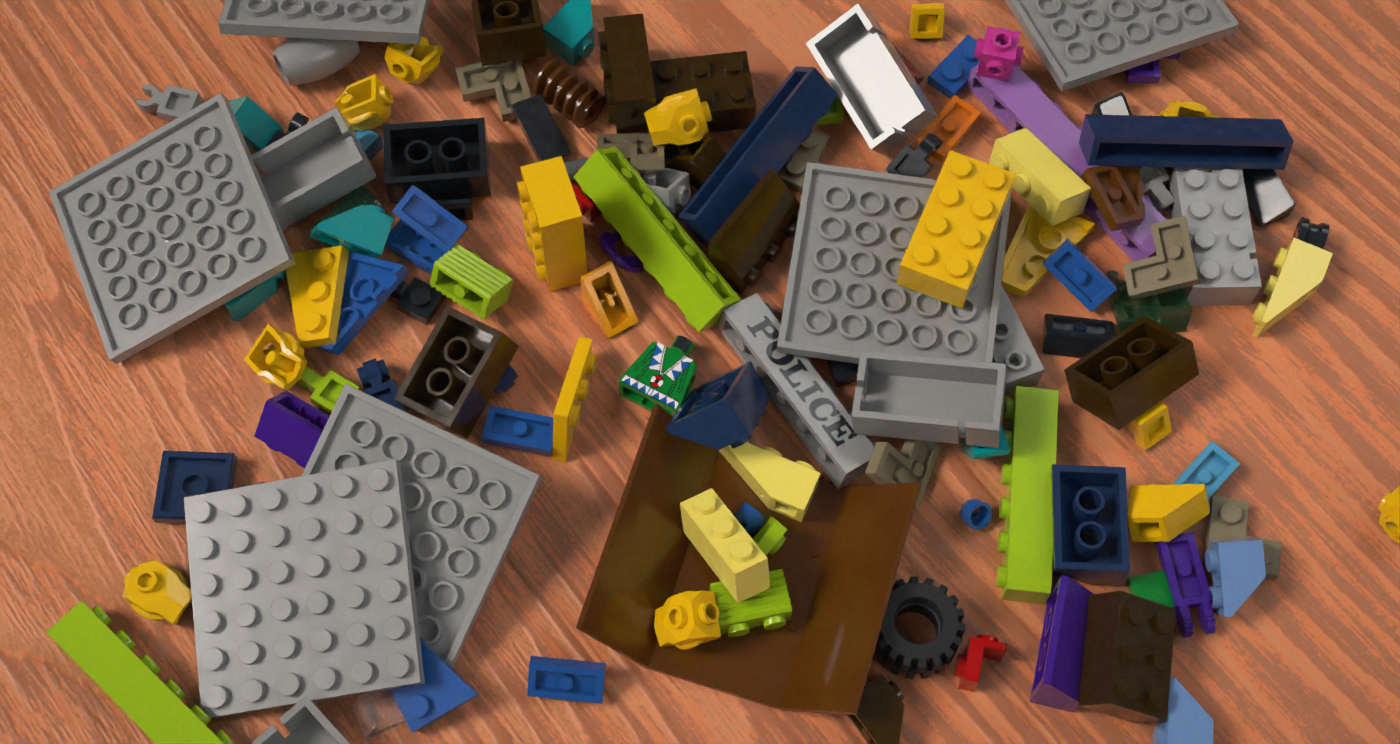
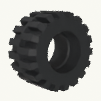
(939, 609)

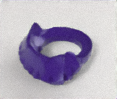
(628, 263)

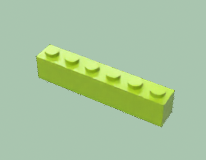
(656, 238)
(1028, 499)
(131, 680)

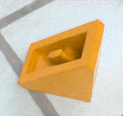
(607, 300)

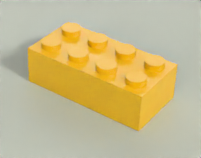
(552, 223)
(955, 229)

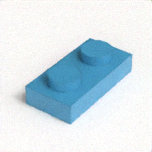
(1209, 468)

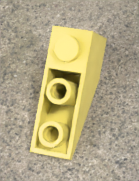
(1296, 280)
(778, 482)

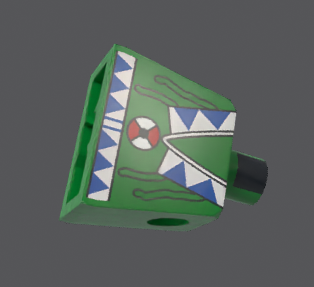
(660, 376)

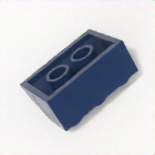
(722, 409)
(1090, 523)

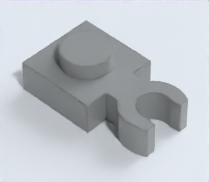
(171, 103)

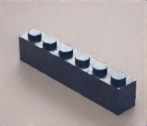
(1185, 142)
(764, 145)

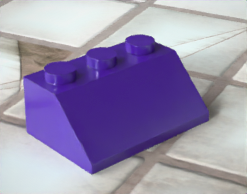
(1061, 647)

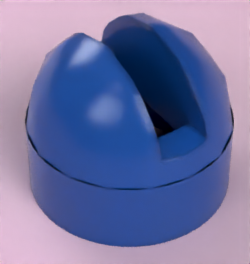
(751, 517)
(976, 517)

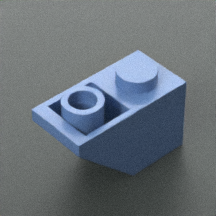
(1236, 572)
(1185, 720)

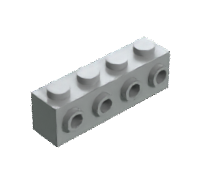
(1015, 348)

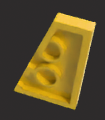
(1033, 244)
(317, 293)
(572, 393)

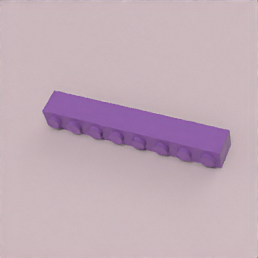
(1024, 105)

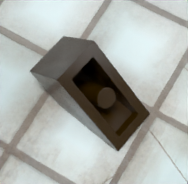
(695, 158)
(880, 712)

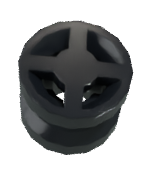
(1311, 233)

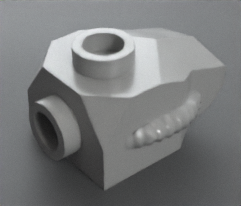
(670, 187)

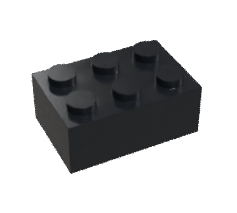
(438, 158)

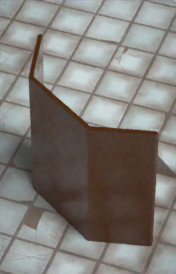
(833, 562)

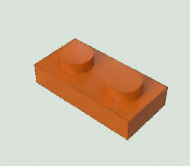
(951, 126)

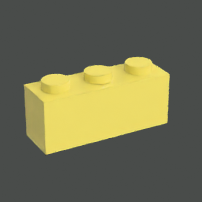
(1041, 176)
(725, 545)

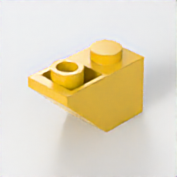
(1165, 511)

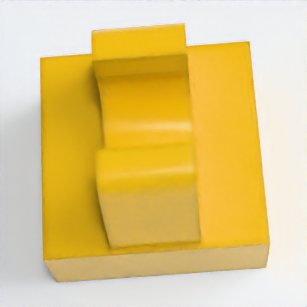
(927, 20)
(1151, 426)

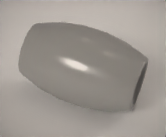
(312, 59)

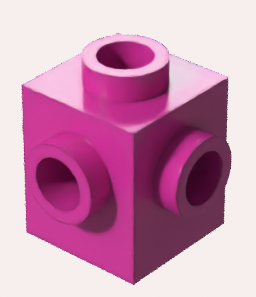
(998, 53)

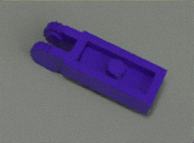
(1186, 582)

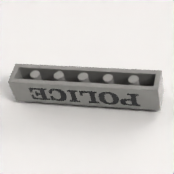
(798, 391)

